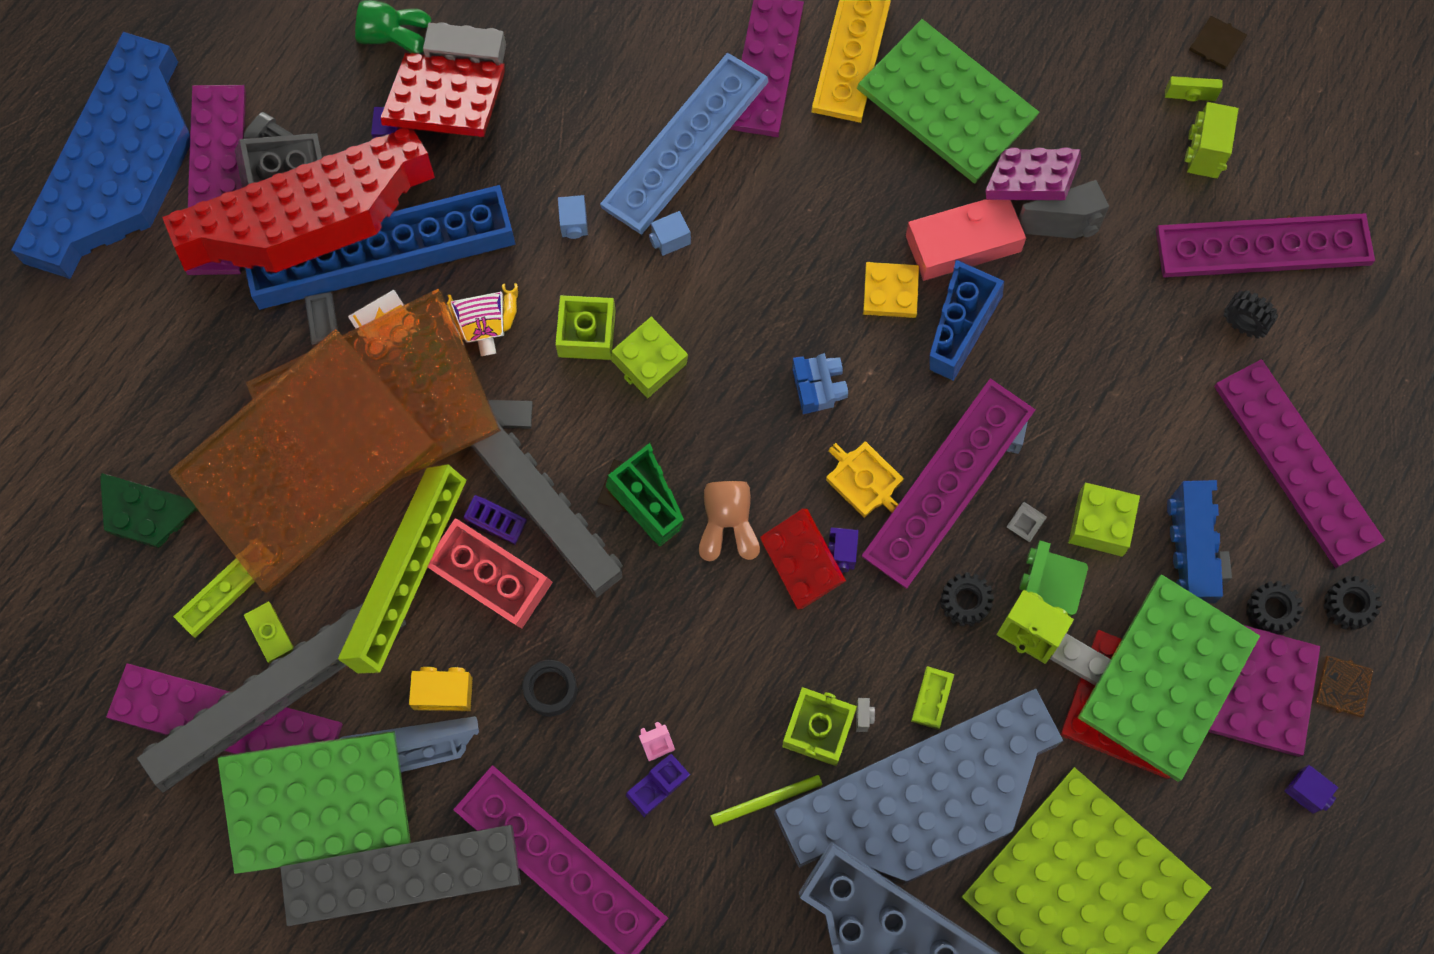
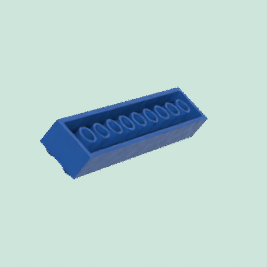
(405, 243)

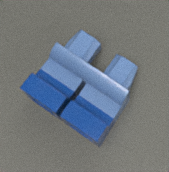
(815, 384)

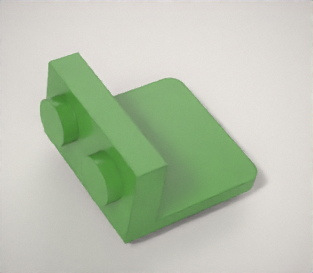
(1054, 578)

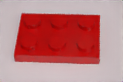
(802, 559)

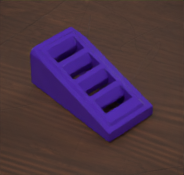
(479, 502)

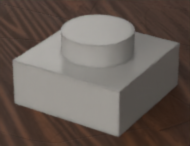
(864, 715)

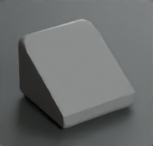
(1026, 521)

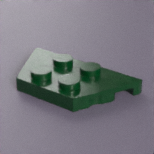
(142, 511)

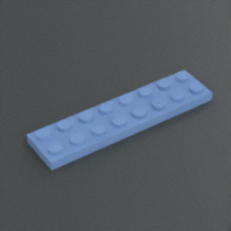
(684, 143)

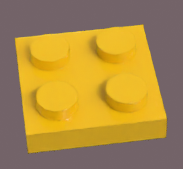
(891, 290)

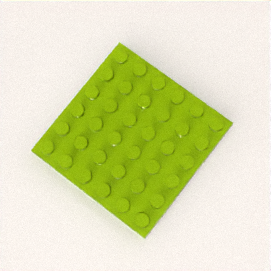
(1085, 880)

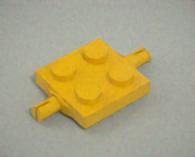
(864, 479)

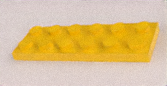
(850, 58)

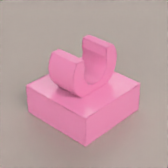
(656, 742)

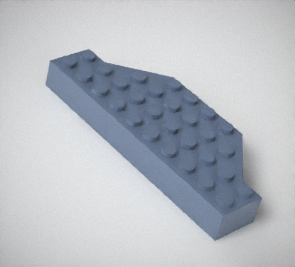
(930, 798)
(876, 916)

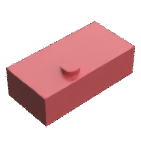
(965, 234)
(489, 573)

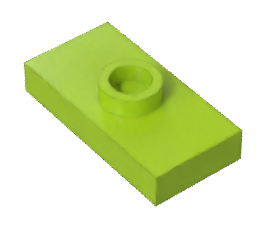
(1193, 88)
(269, 632)
(932, 697)

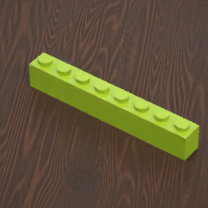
(402, 570)

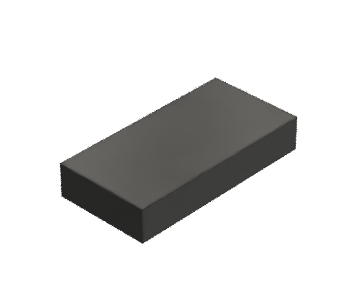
(320, 316)
(513, 413)

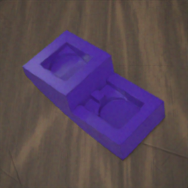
(657, 785)

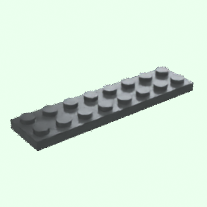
(400, 875)

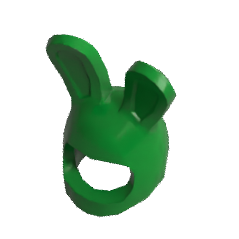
(381, 24)

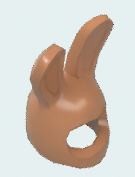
(728, 506)

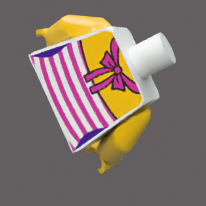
(484, 317)

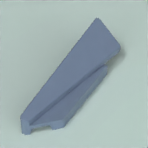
(431, 742)

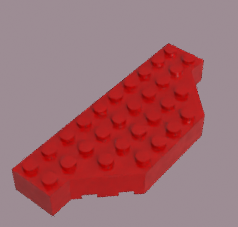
(303, 209)

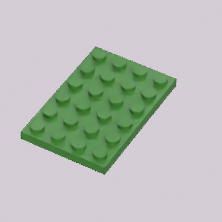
(948, 100)
(1169, 677)
(313, 801)

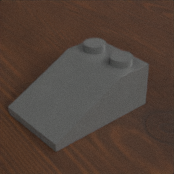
(268, 156)
(1069, 218)

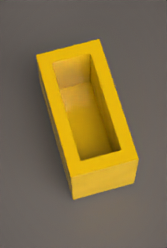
(441, 690)

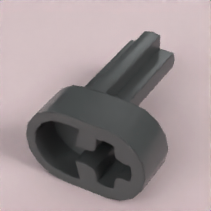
(264, 126)

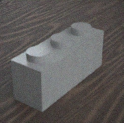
(464, 43)

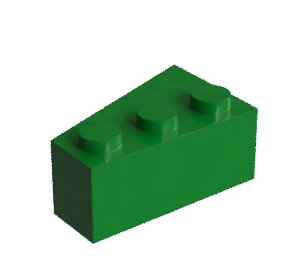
(645, 495)

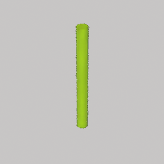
(766, 800)

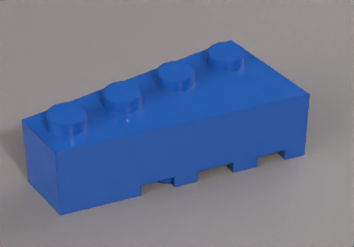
(965, 313)
(1196, 540)

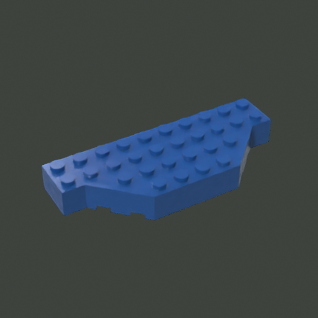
(112, 163)

